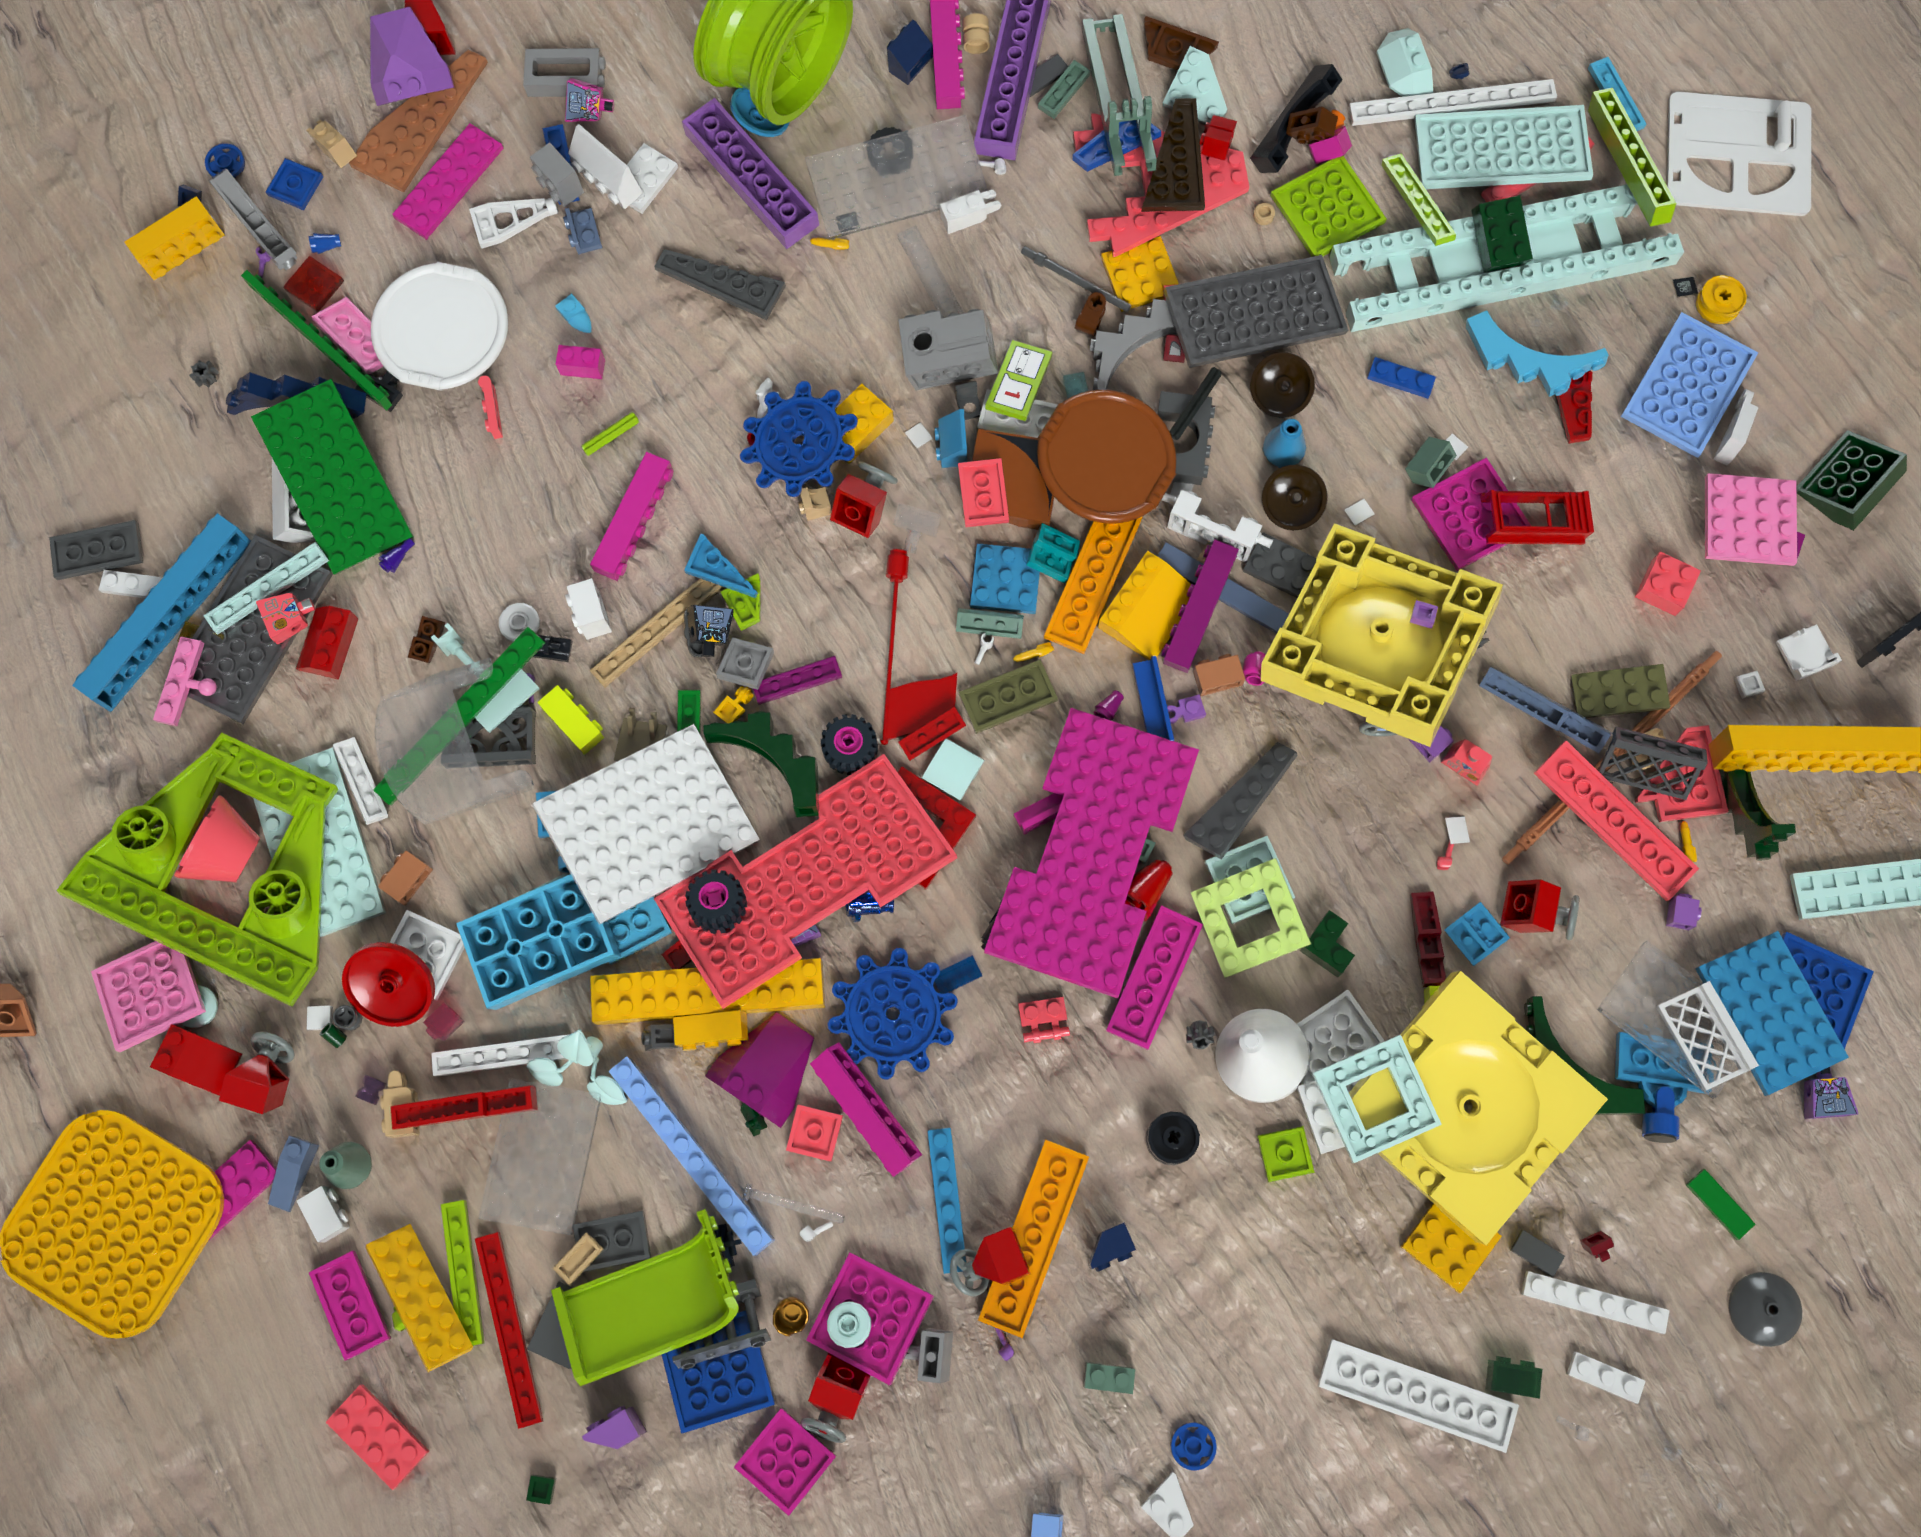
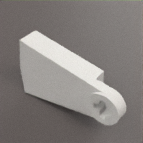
(1738, 429)

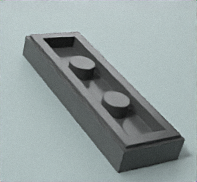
(1048, 73)

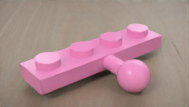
(181, 680)

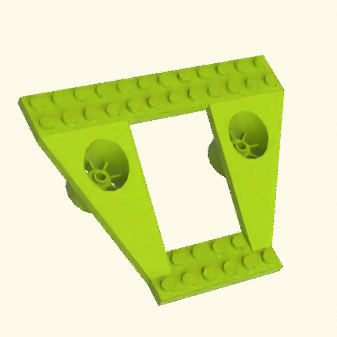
(130, 883)

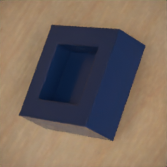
(187, 193)

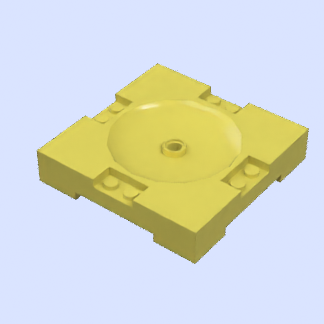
(1395, 677)
(1521, 1115)

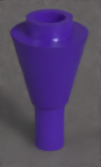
(393, 558)

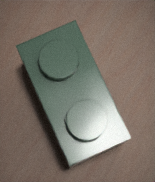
(1430, 462)
(1109, 1378)

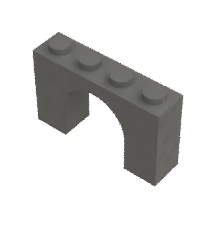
(1191, 464)

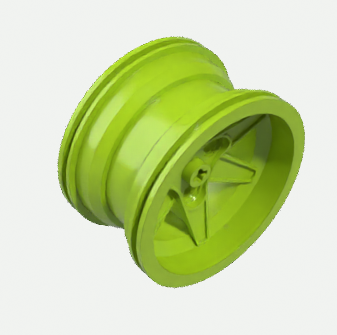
(773, 50)

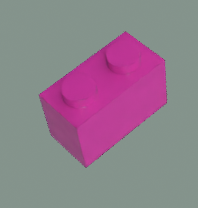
(580, 362)

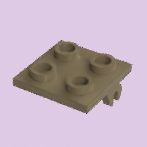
(638, 734)

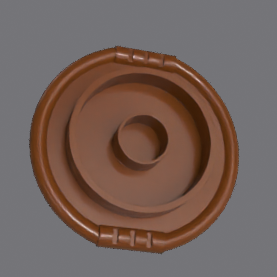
(1106, 456)

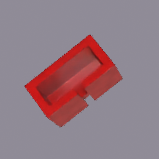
(1217, 137)

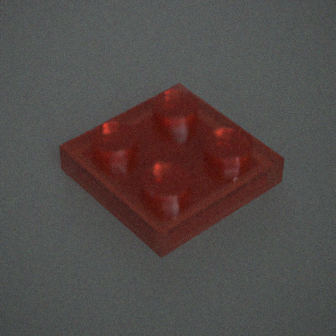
(313, 284)

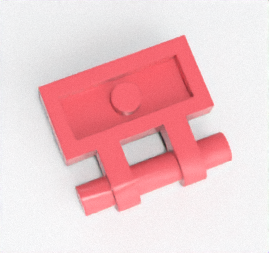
(1043, 1012)

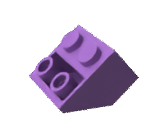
(618, 1430)

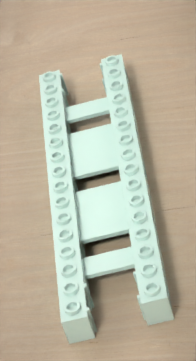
(1459, 269)

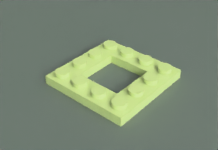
(1238, 959)

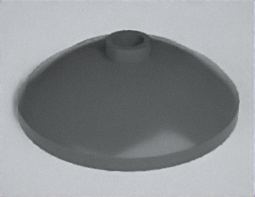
(1750, 1309)

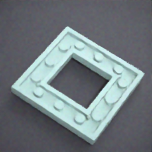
(1365, 1143)

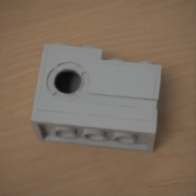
(947, 348)

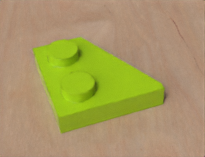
(746, 608)

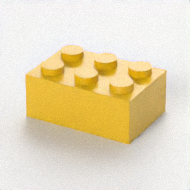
(872, 418)

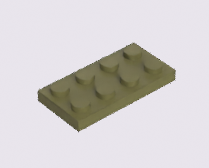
(1620, 691)
(1008, 696)

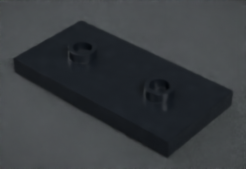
(1887, 645)

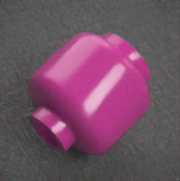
(1252, 668)

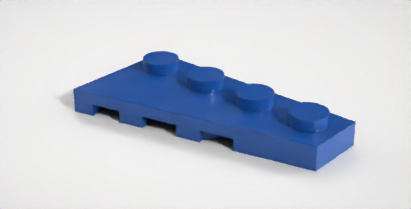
(1096, 150)

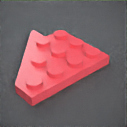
(1707, 793)

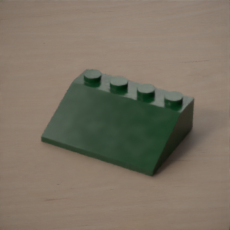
(1852, 479)

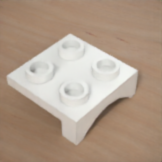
(1807, 652)

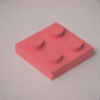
(814, 1133)

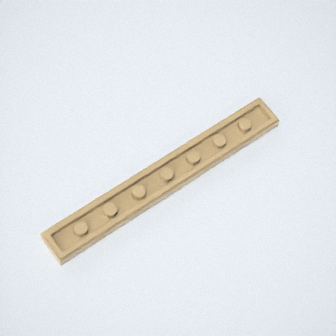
(653, 632)

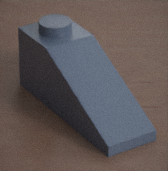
(291, 1172)

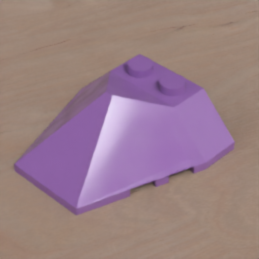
(404, 58)

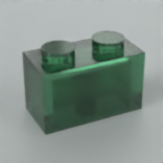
(1514, 1378)

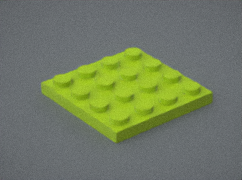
(1328, 206)

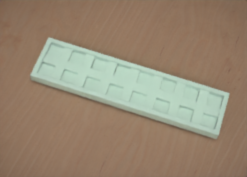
(1857, 889)

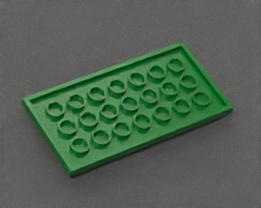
(332, 476)

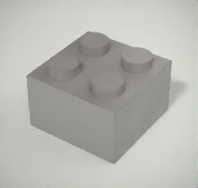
(556, 175)

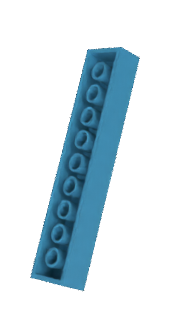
(162, 613)

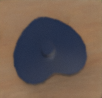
(1459, 71)

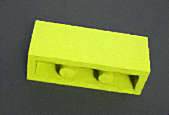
(571, 719)

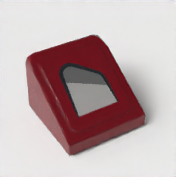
(1173, 350)

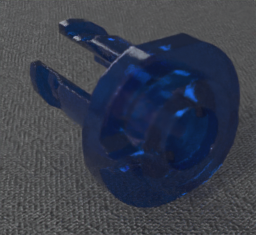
(866, 905)

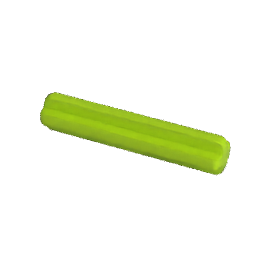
(610, 433)

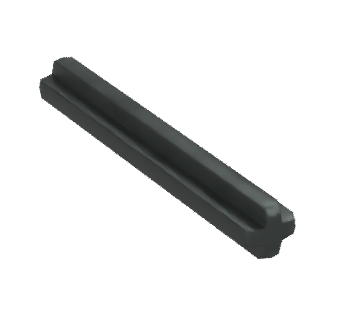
(1195, 403)

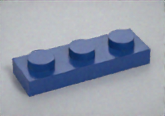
(1401, 377)

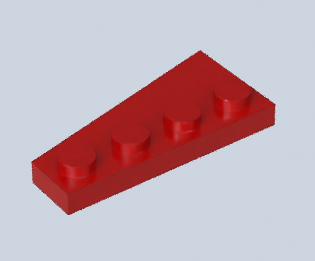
(1576, 409)

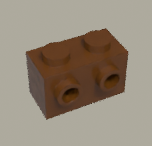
(1312, 125)

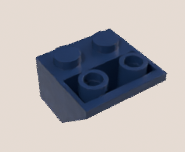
(909, 52)
(1111, 1245)

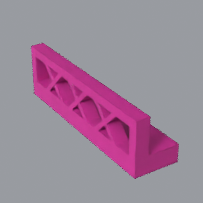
(1038, 813)

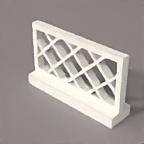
(1726, 1032)

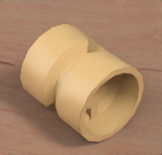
(976, 33)

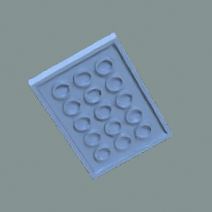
(1689, 385)

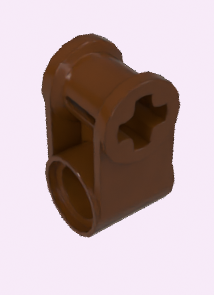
(1091, 316)

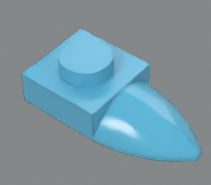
(574, 314)

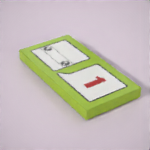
(1018, 380)

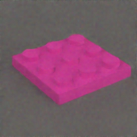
(785, 1461)

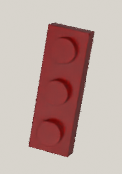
(931, 733)

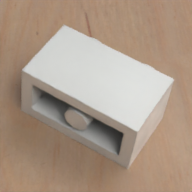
(324, 1213)

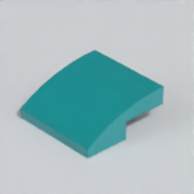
(1053, 553)

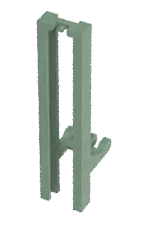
(1140, 108)

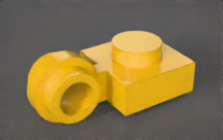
(730, 709)

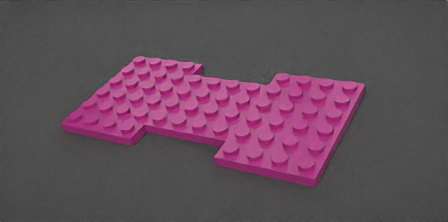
(1073, 910)

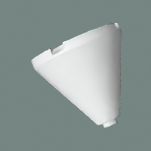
(1262, 1055)

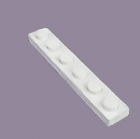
(495, 1056)
(1595, 1302)

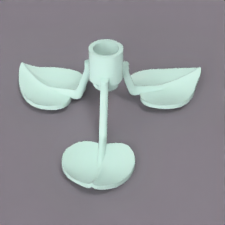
(582, 1051)

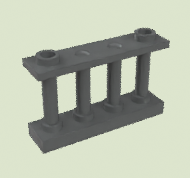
(747, 1294)

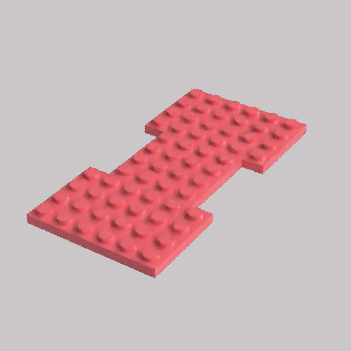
(865, 839)

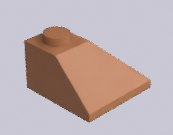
(14, 1013)

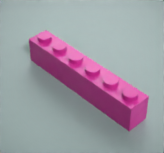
(946, 53)
(632, 516)
(865, 1109)

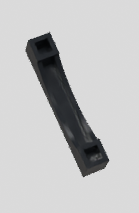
(1318, 85)

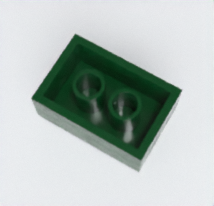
(1502, 234)

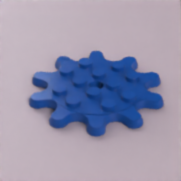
(786, 421)
(899, 988)

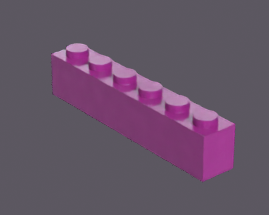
(1201, 605)

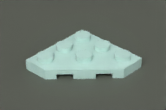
(1197, 80)

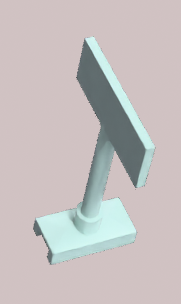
(507, 700)

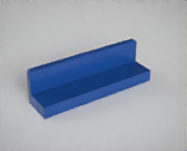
(1152, 698)

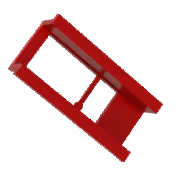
(1577, 514)

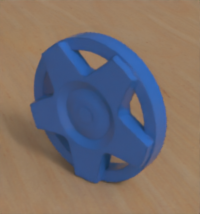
(225, 160)
(1193, 1446)

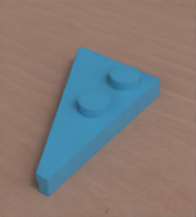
(710, 565)

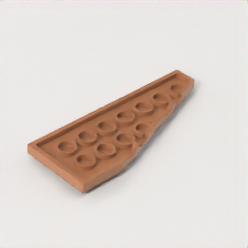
(407, 135)

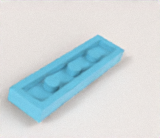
(1607, 77)

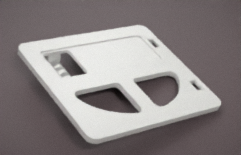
(1737, 132)

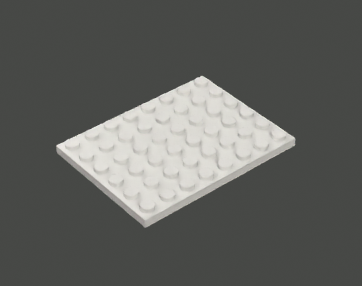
(645, 823)

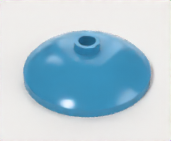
(750, 119)

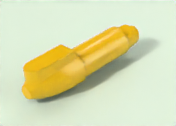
(837, 243)
(1041, 650)
(1687, 848)

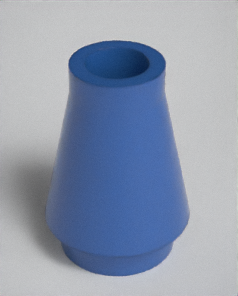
(323, 242)

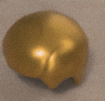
(790, 1316)

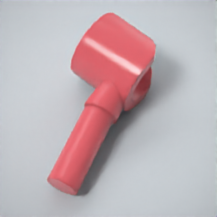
(1444, 863)

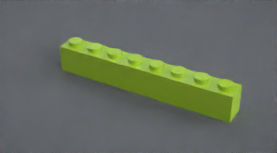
(1632, 157)

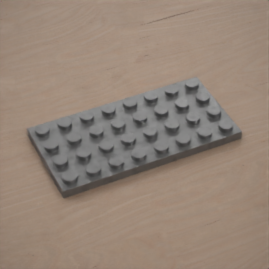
(1255, 311)
(247, 654)

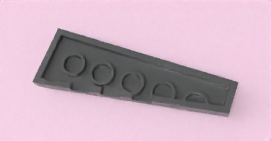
(735, 287)
(1233, 811)

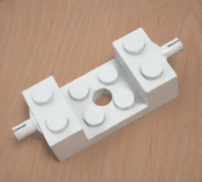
(1200, 528)

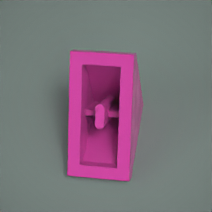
(1331, 147)

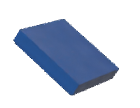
(294, 184)

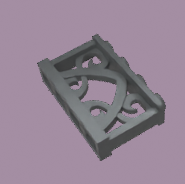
(514, 754)

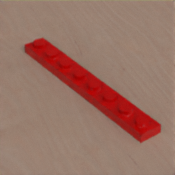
(509, 1330)

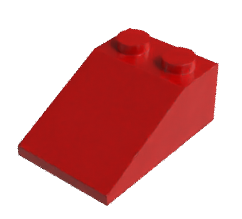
(195, 1059)

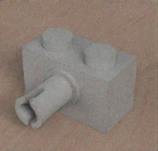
(933, 1355)

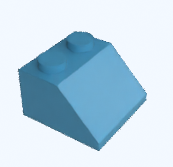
(952, 439)

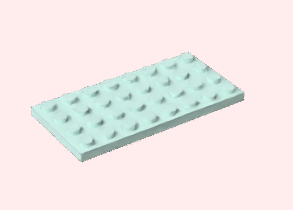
(1503, 147)
(348, 879)

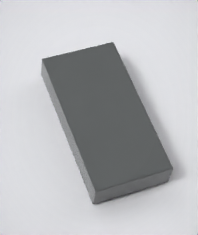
(1537, 1253)

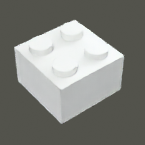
(588, 609)

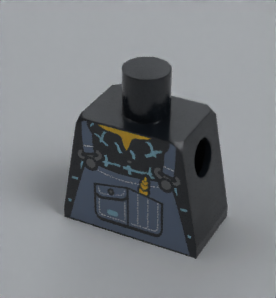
(709, 627)

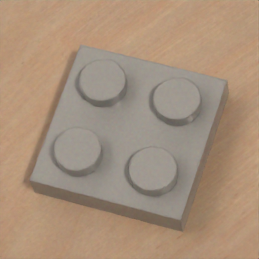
(745, 663)

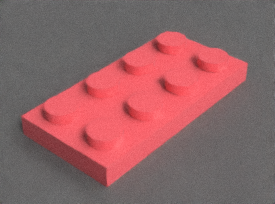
(377, 1436)

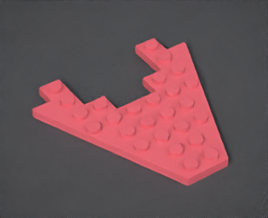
(1221, 183)

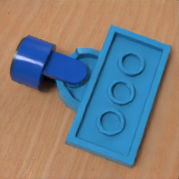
(1660, 1084)

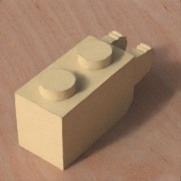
(332, 143)
(397, 1094)

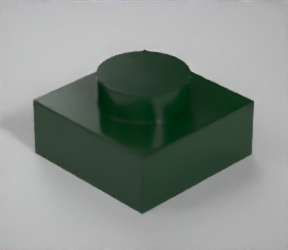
(541, 1489)

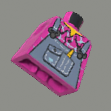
(585, 102)

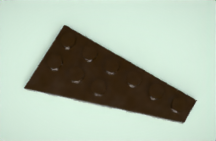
(1178, 172)

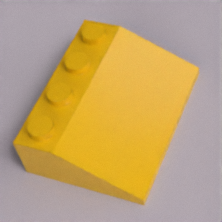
(1146, 607)

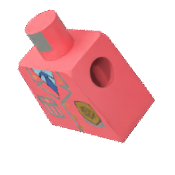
(284, 615)
(1468, 760)

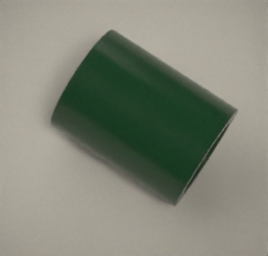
(333, 1035)

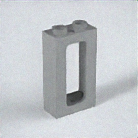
(557, 85)

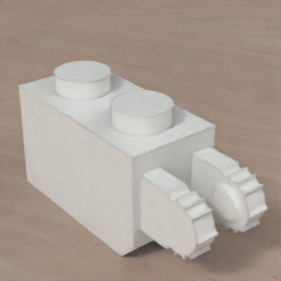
(967, 210)

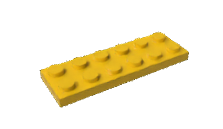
(419, 1297)

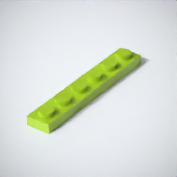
(1418, 199)
(462, 1269)

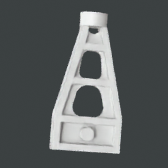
(485, 224)

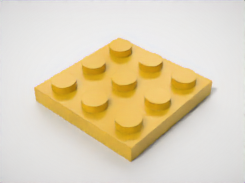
(1140, 273)
(1447, 1249)

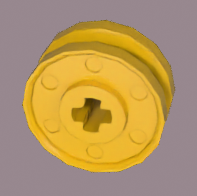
(1721, 299)

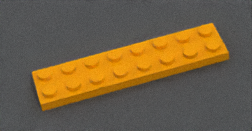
(1090, 584)
(1038, 1232)

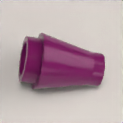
(1108, 707)

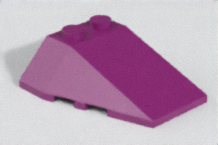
(766, 1068)

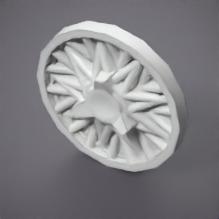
(517, 619)

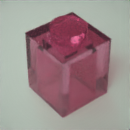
(443, 1022)

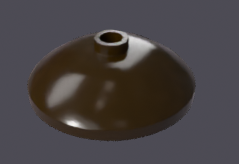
(1268, 380)
(1280, 502)

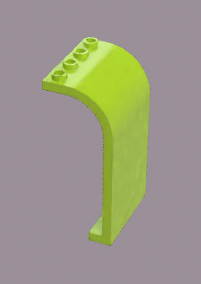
(648, 1307)

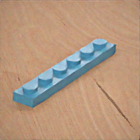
(946, 1195)

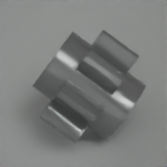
(204, 373)
(1199, 1034)

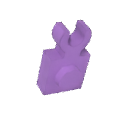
(1189, 709)

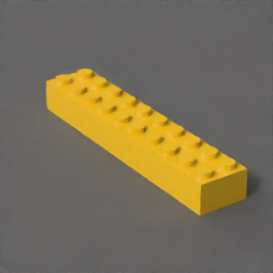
(1817, 748)
(685, 993)

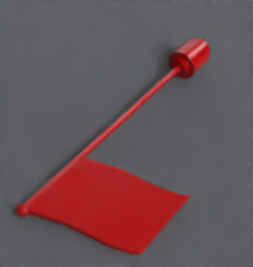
(916, 702)

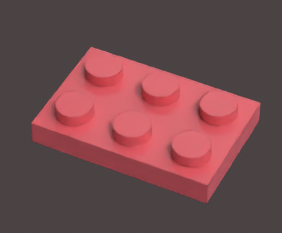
(983, 492)

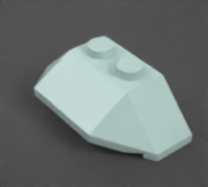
(1405, 63)

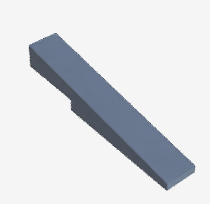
(1545, 710)

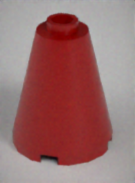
(1149, 886)

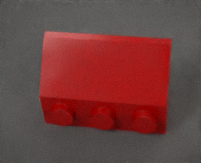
(327, 641)

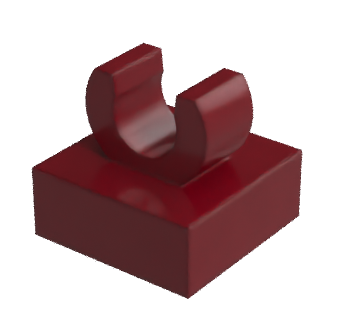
(1598, 1245)

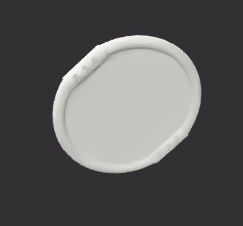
(439, 326)

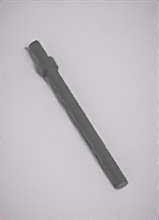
(1042, 260)

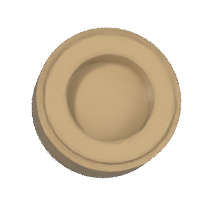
(1263, 213)

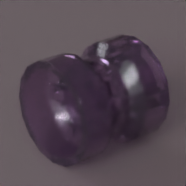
(370, 1090)

